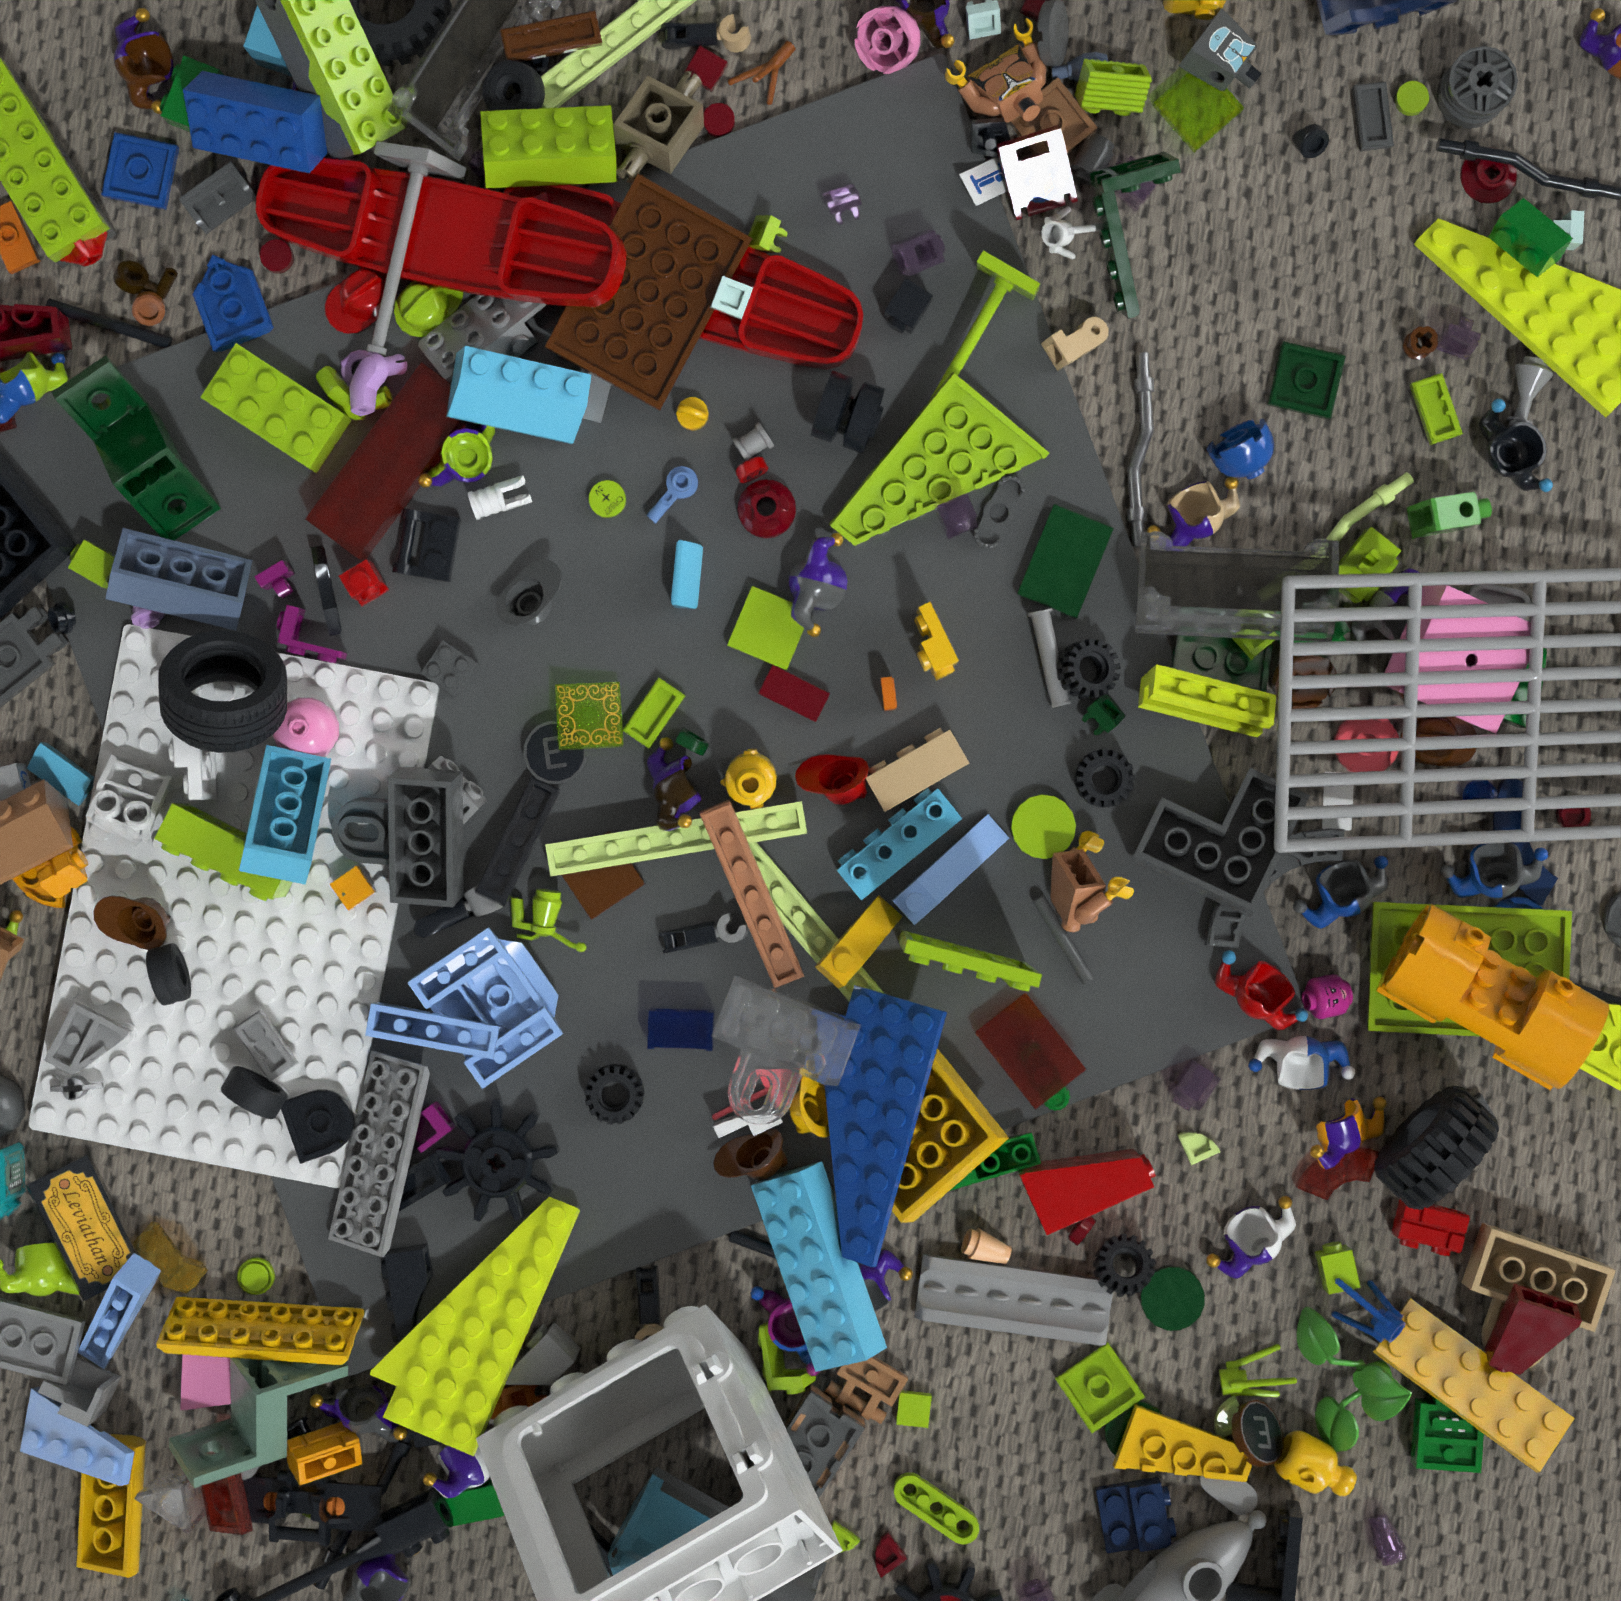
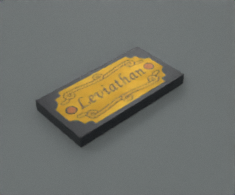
(82, 1225)

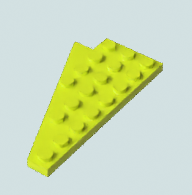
(1558, 316)

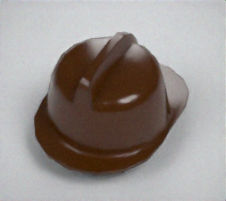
(1443, 727)
(133, 922)
(752, 1156)

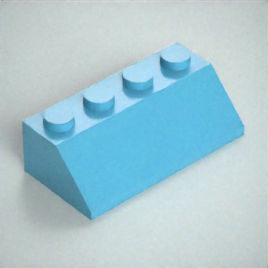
(518, 394)

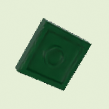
(1306, 380)

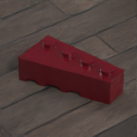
(32, 329)

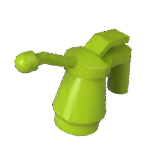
(545, 910)

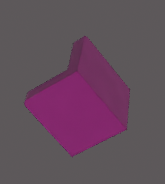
(432, 1126)

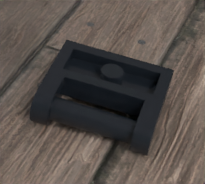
(437, 546)

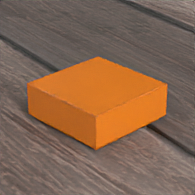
(888, 693)

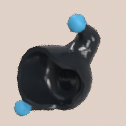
(1514, 449)

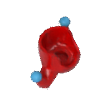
(1260, 992)

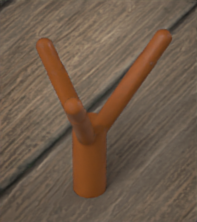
(772, 65)

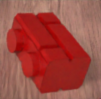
(1432, 1226)

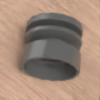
(1463, 100)

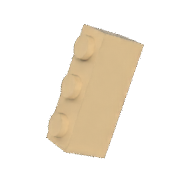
(916, 769)

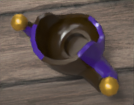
(930, 18)
(672, 788)

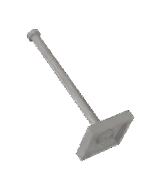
(419, 163)

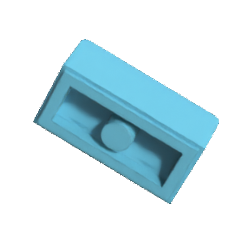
(686, 574)
(61, 773)

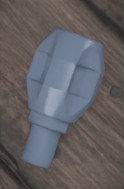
(1073, 68)

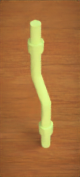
(1381, 497)

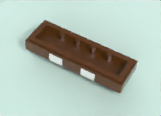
(551, 37)

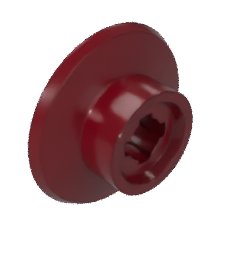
(1482, 188)

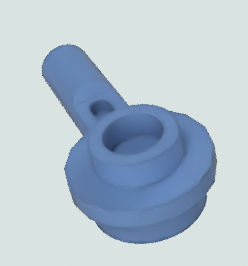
(681, 484)

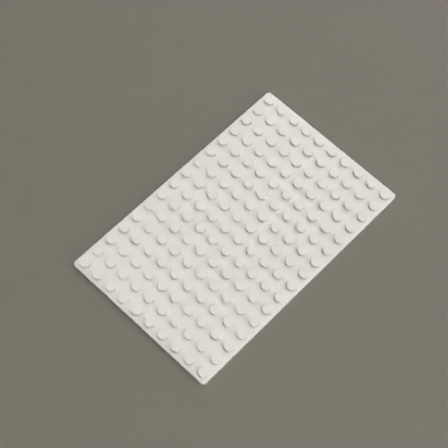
(291, 956)

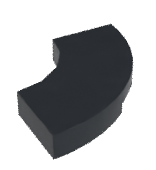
(326, 590)

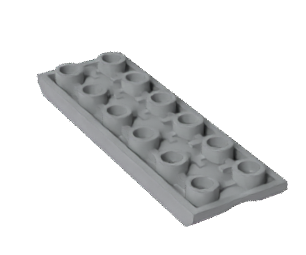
(379, 1153)
(1013, 1300)

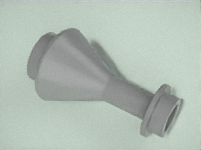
(1531, 378)

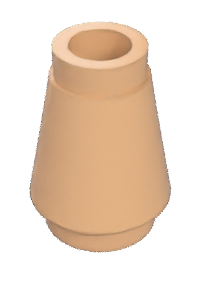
(985, 1247)

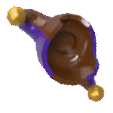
(142, 60)

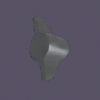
(75, 1087)

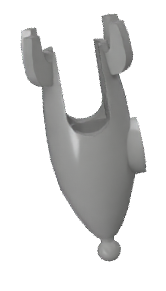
(1192, 1567)

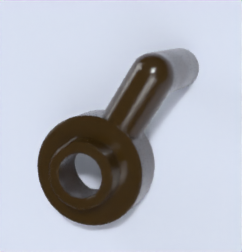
(134, 279)

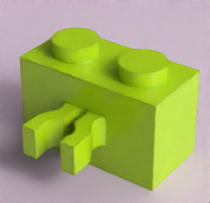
(1368, 555)

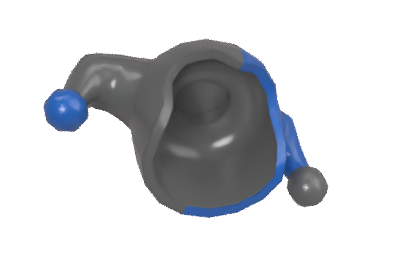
(1495, 871)
(1344, 891)

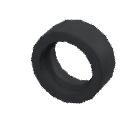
(253, 1092)

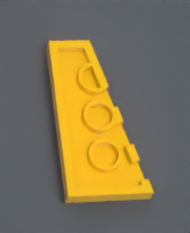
(1171, 1446)

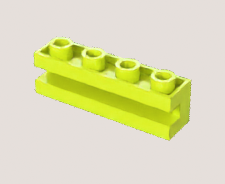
(1207, 700)

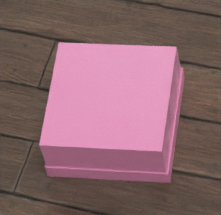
(1465, 659)

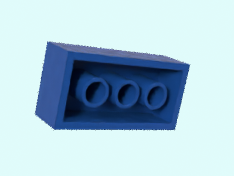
(255, 121)

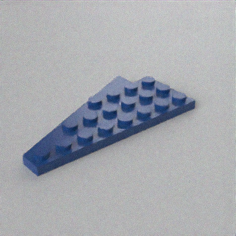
(877, 1112)

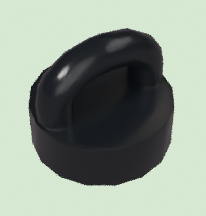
(1311, 140)

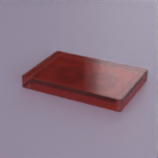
(1030, 1051)

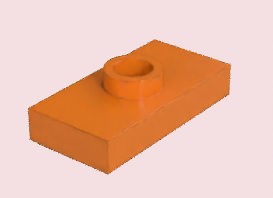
(15, 242)

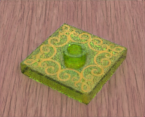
(588, 715)

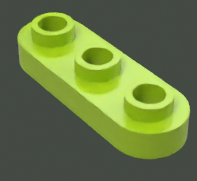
(942, 1520)

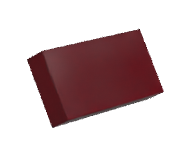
(794, 693)

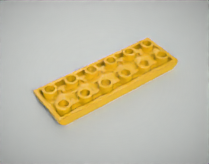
(260, 1330)

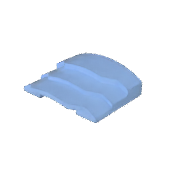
(498, 986)

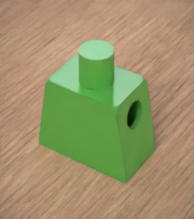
(1447, 514)

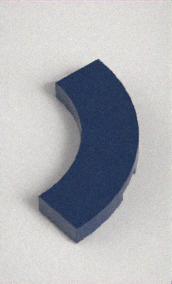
(1511, 820)

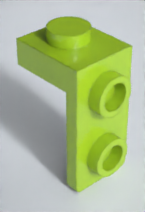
(774, 1369)

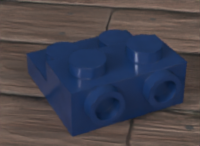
(1135, 1515)

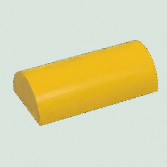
(112, 1518)

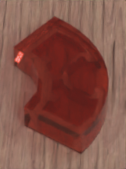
(1352, 1167)

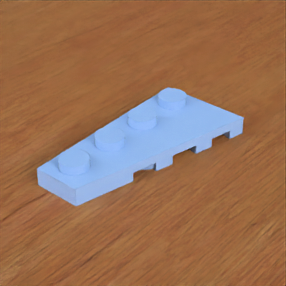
(73, 1444)

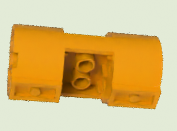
(1537, 1023)

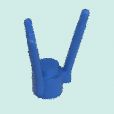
(1386, 1323)

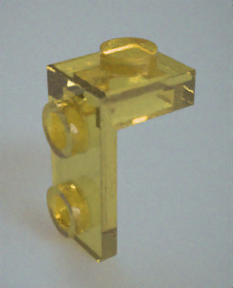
(177, 1270)

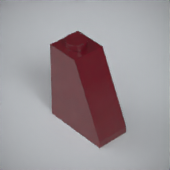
(1529, 1329)

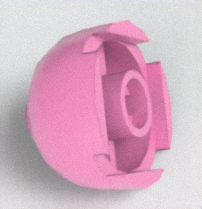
(887, 39)
(308, 727)

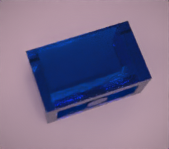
(681, 1028)

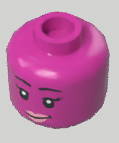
(1327, 996)

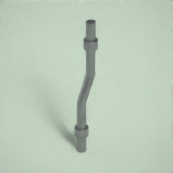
(1143, 387)

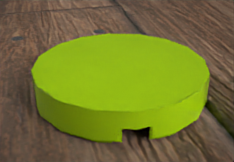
(1043, 826)

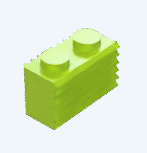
(1112, 87)

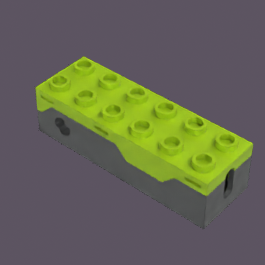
(334, 60)
(46, 181)

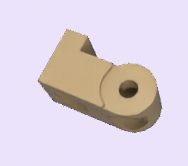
(1085, 338)

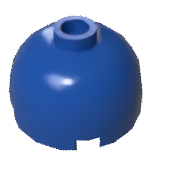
(1244, 450)

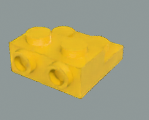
(936, 651)

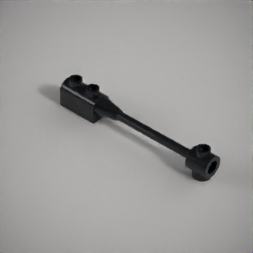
(396, 1532)

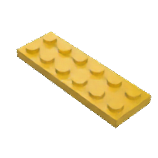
(1464, 1382)

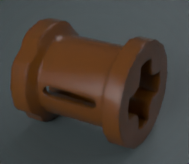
(1430, 344)

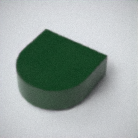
(692, 741)

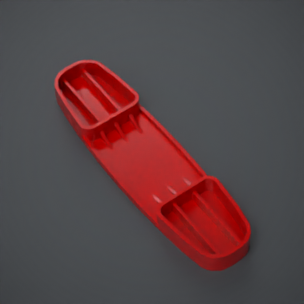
(458, 238)
(790, 312)

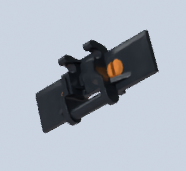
(328, 1501)

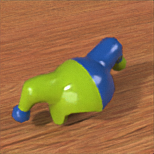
(28, 383)

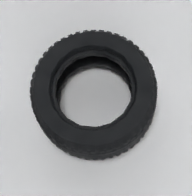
(222, 724)

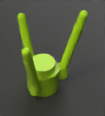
(1235, 1381)

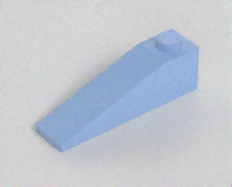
(950, 869)
(431, 1030)
(118, 1309)

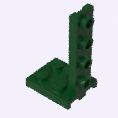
(1128, 178)

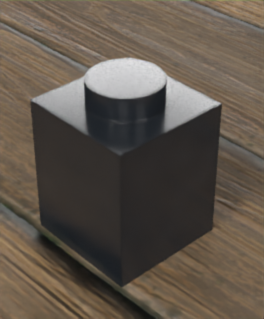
(907, 307)

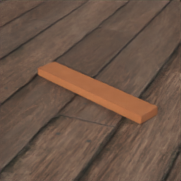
(751, 893)

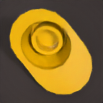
(810, 1109)

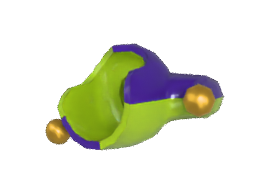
(464, 457)

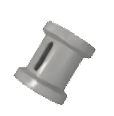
(753, 442)

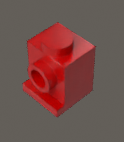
(364, 582)

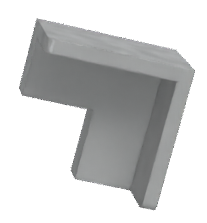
(85, 1395)

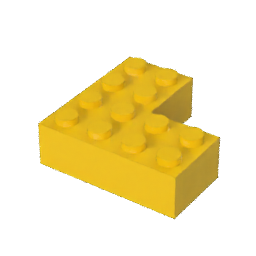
(947, 1143)

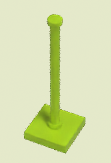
(1005, 280)

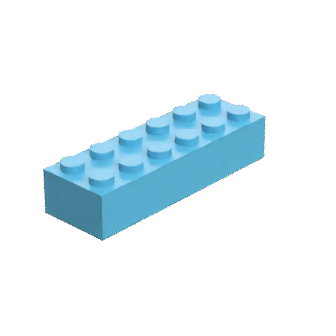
(821, 1284)

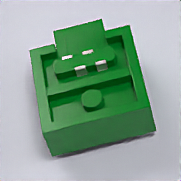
(1444, 1439)

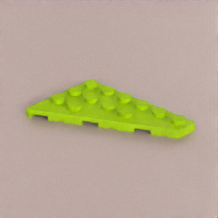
(943, 453)

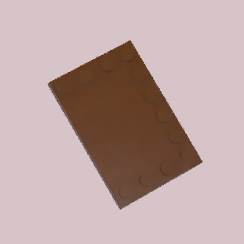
(664, 296)

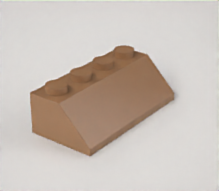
(32, 829)

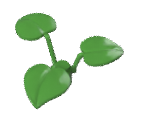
(1379, 1390)

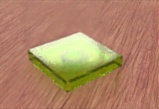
(1197, 110)

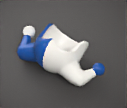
(1303, 1061)

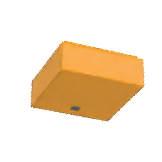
(353, 887)

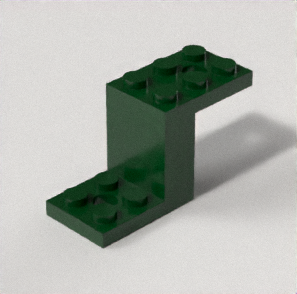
(136, 449)

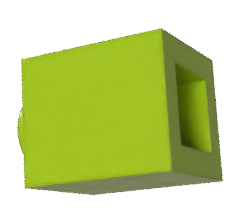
(92, 562)
(1336, 1262)

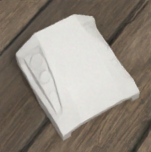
(128, 800)

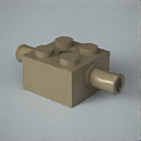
(658, 125)

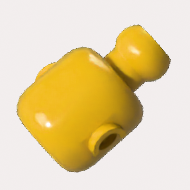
(750, 779)
(1313, 1465)

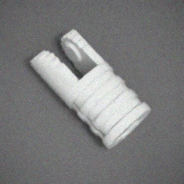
(492, 501)

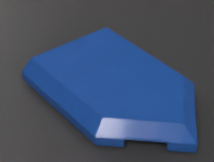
(231, 305)

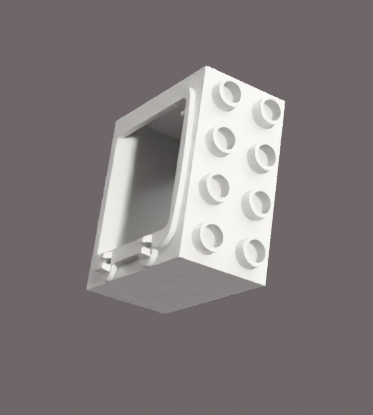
(630, 1399)

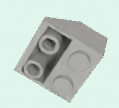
(545, 1358)

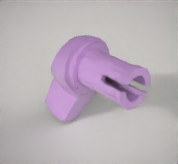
(369, 377)

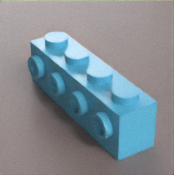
(899, 843)

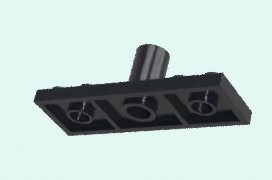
(1287, 1560)

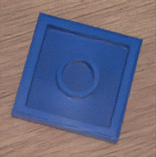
(140, 171)

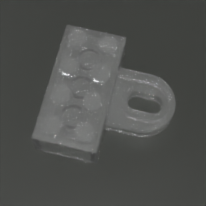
(780, 1041)

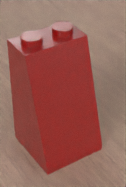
(1084, 1185)

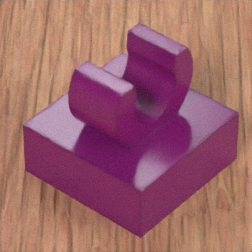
(276, 577)

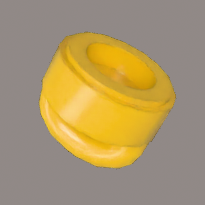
(692, 413)

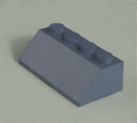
(178, 579)

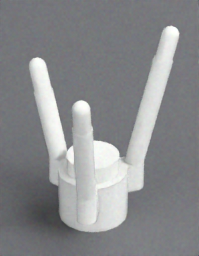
(1060, 232)

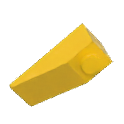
(858, 942)

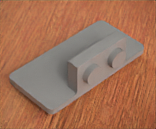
(482, 324)

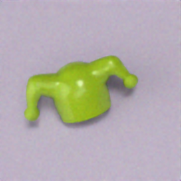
(37, 1272)

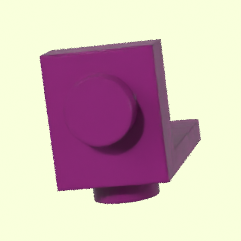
(290, 626)

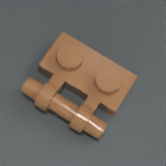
(875, 1378)

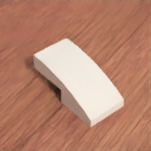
(733, 1123)

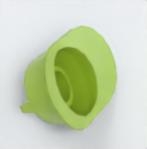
(425, 307)

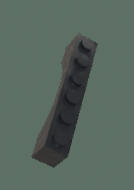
(408, 1276)

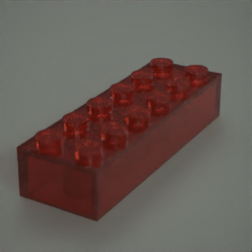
(387, 465)

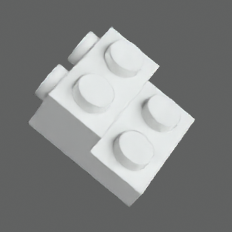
(202, 769)

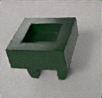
(1105, 713)

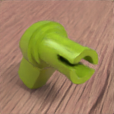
(339, 394)

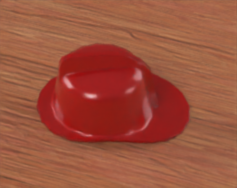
(355, 301)
(835, 776)

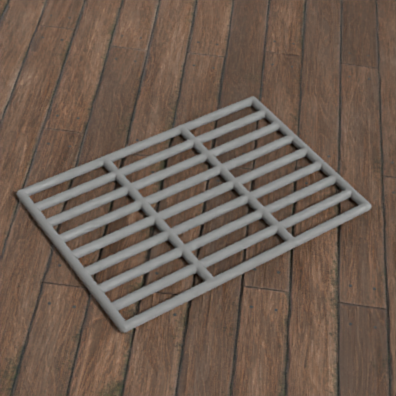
(1411, 711)

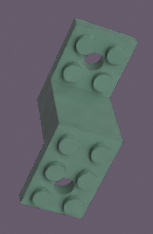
(257, 1422)

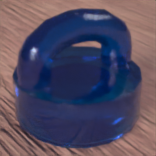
(1479, 790)

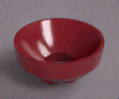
(771, 525)

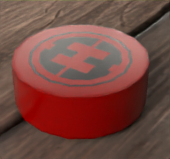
(751, 469)

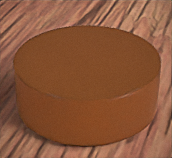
(148, 308)

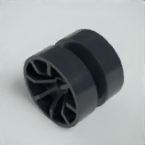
(857, 415)

